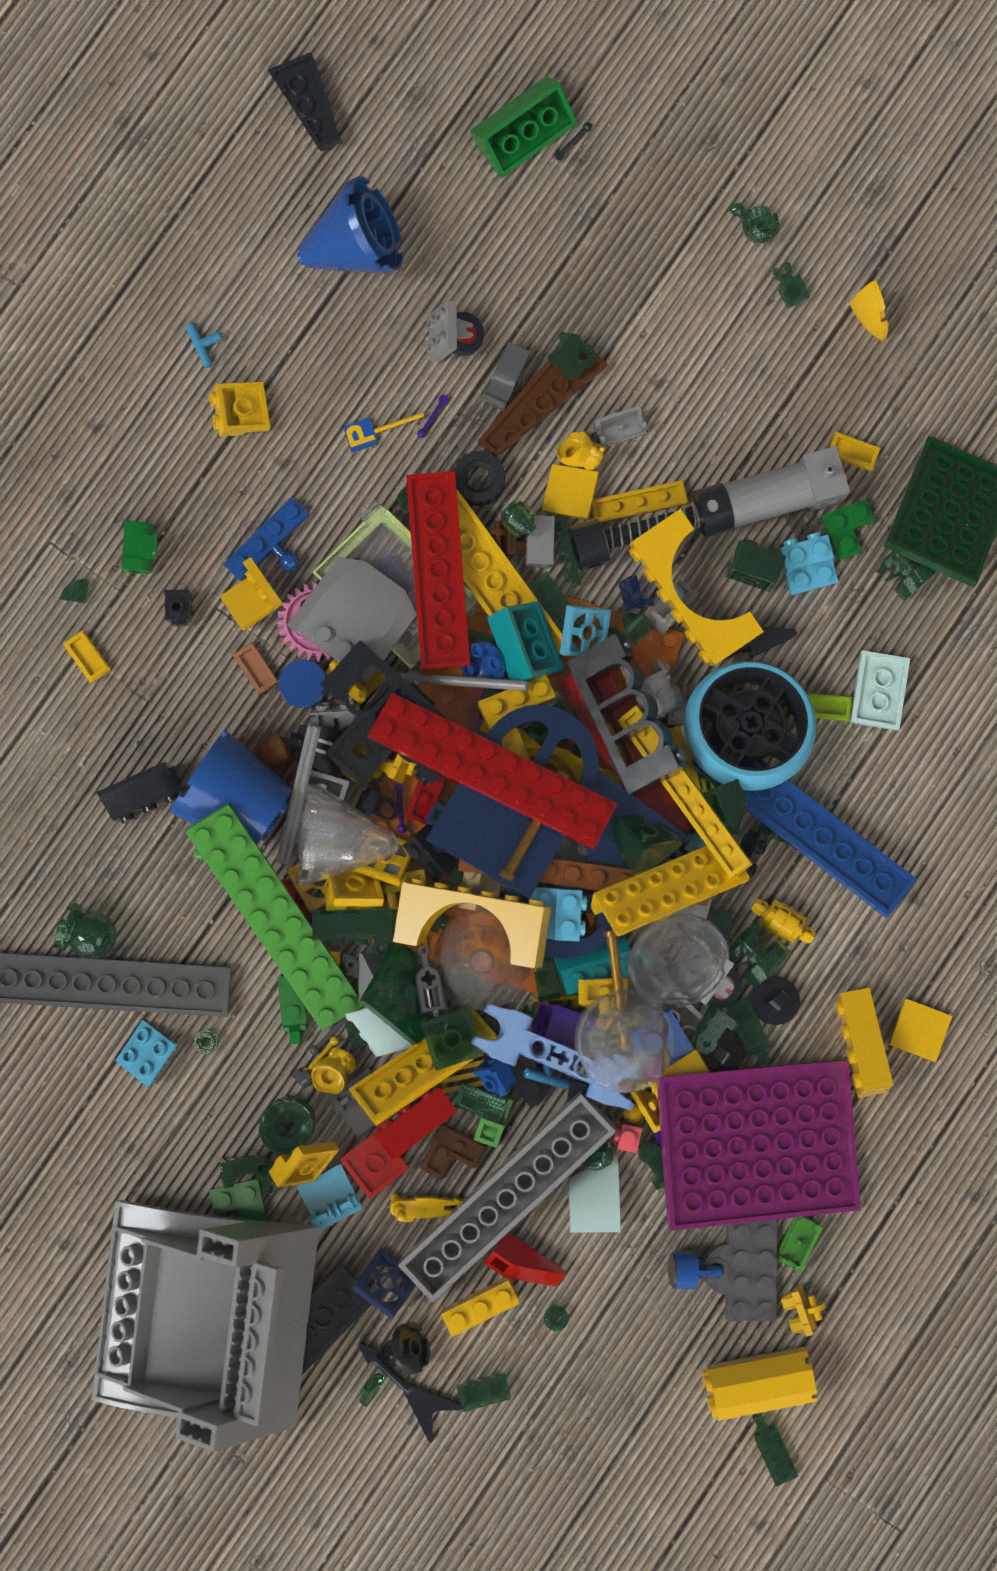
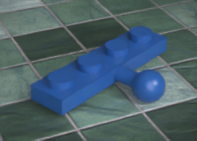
(268, 540)

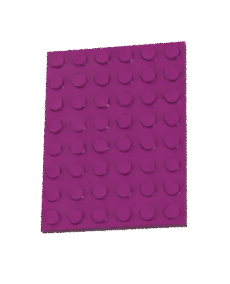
(758, 1144)

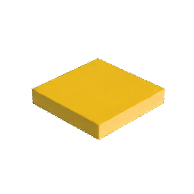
(570, 492)
(920, 1030)

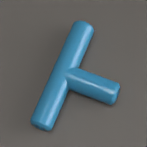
(201, 343)
(546, 1077)

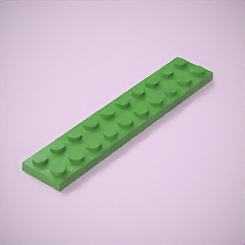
(273, 915)

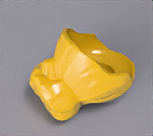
(580, 451)
(333, 1072)

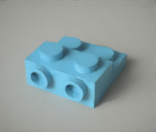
(808, 563)
(565, 912)

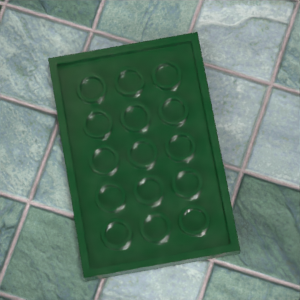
(947, 512)

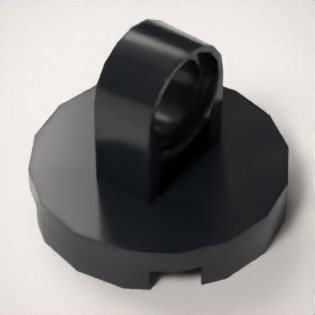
(371, 802)
(775, 1000)
(727, 1054)
(408, 1348)

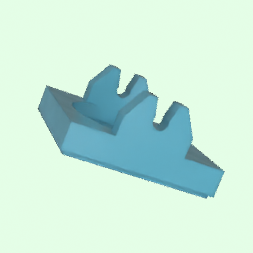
(572, 613)

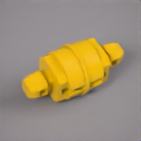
(783, 921)

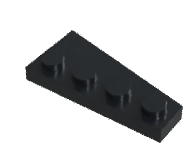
(306, 94)
(528, 1089)

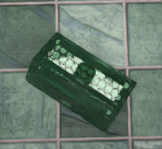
(481, 1103)

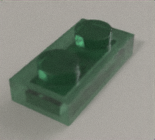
(484, 1392)

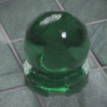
(87, 933)

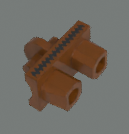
(506, 541)

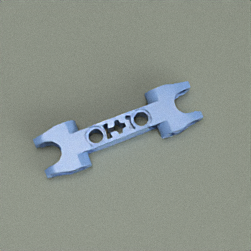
(517, 1039)

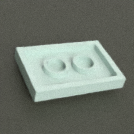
(879, 690)

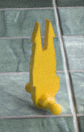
(421, 1207)

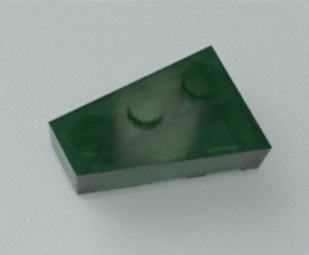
(354, 926)

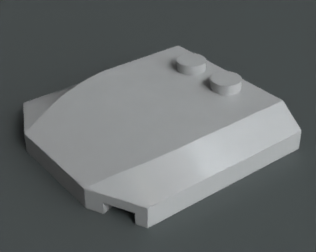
(352, 606)

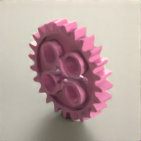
(298, 642)

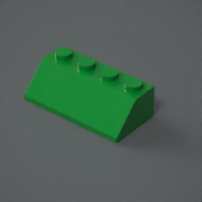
(524, 126)

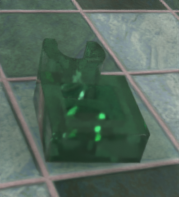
(791, 288)

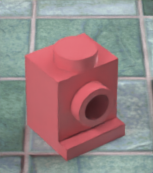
(627, 1136)

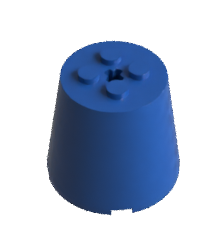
(237, 777)

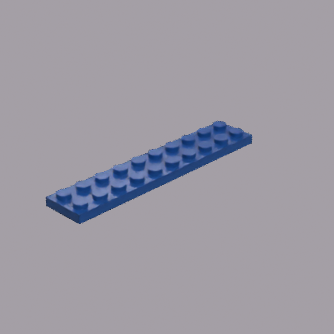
(825, 840)

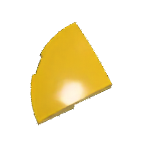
(869, 310)

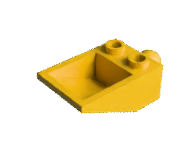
(648, 1100)

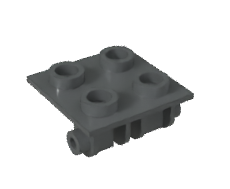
(349, 1107)

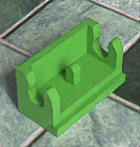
(798, 1242)

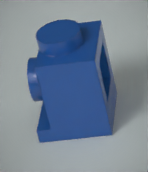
(496, 1076)

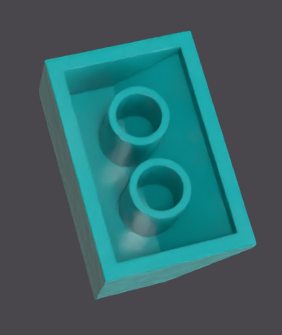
(525, 642)
(589, 966)

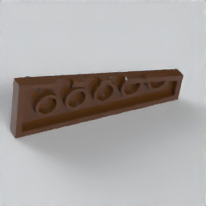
(534, 403)

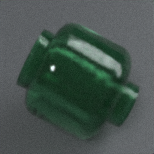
(519, 519)

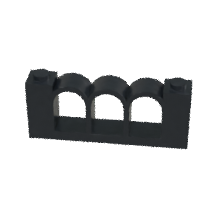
(594, 664)
(347, 675)

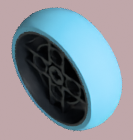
(710, 701)

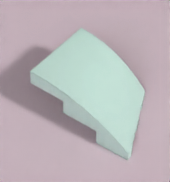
(377, 1034)
(595, 1200)

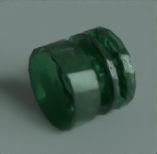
(910, 573)
(757, 954)
(278, 1134)

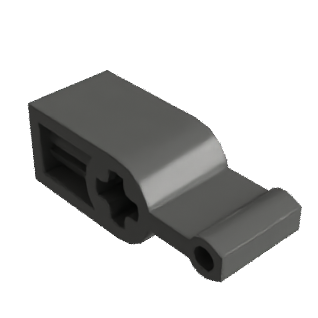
(506, 376)
(434, 986)

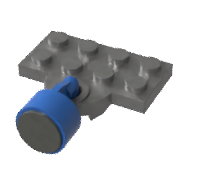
(739, 1269)

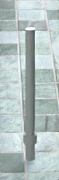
(416, 678)

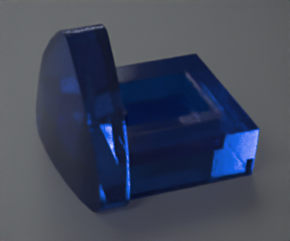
(632, 595)

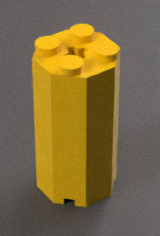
(759, 1383)

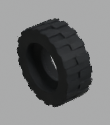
(496, 471)

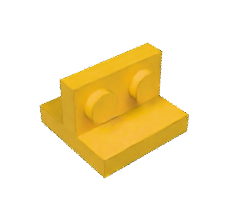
(353, 892)

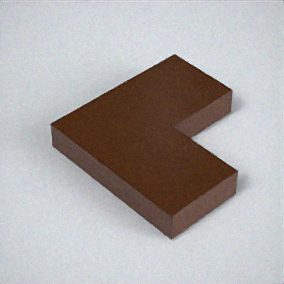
(448, 1145)

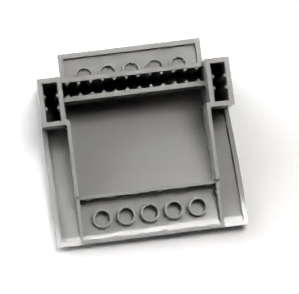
(205, 1321)

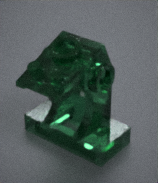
(234, 1167)

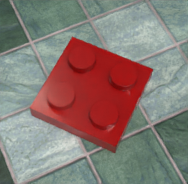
(372, 1166)

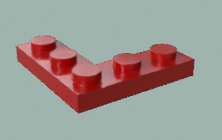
(424, 799)

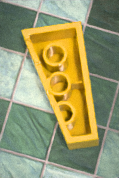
(864, 1043)

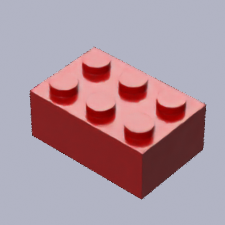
(414, 1122)

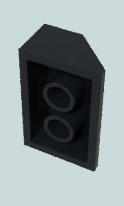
(141, 792)

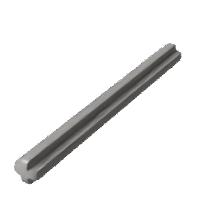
(298, 794)

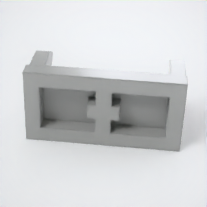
(620, 427)
(540, 544)
(660, 613)

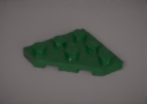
(394, 993)

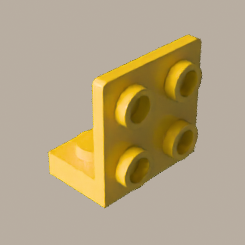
(251, 597)

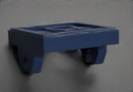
(362, 1287)

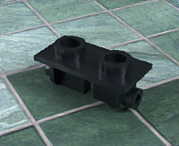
(754, 847)

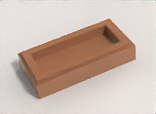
(255, 668)

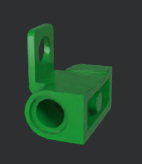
(138, 547)

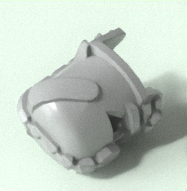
(659, 685)

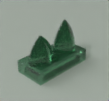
(635, 627)

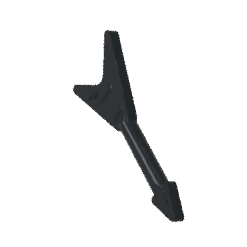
(422, 1401)

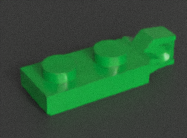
(292, 1011)

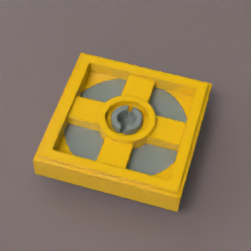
(391, 869)

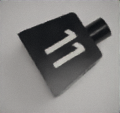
(327, 738)

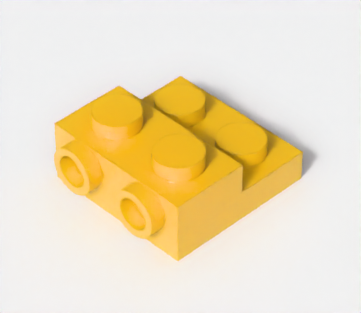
(239, 408)
(303, 1164)

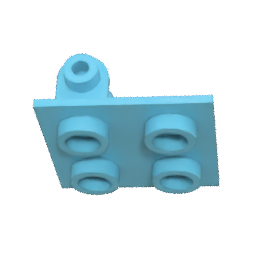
(146, 1053)
(329, 1198)

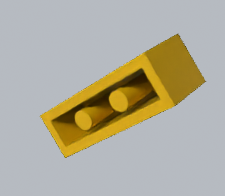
(480, 1306)

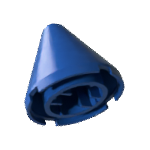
(354, 233)

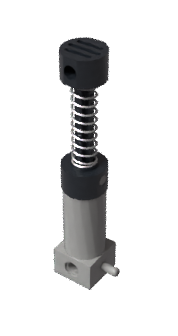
(812, 483)

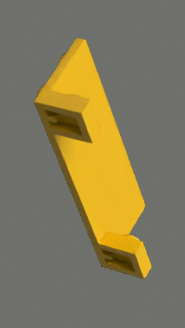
(663, 890)

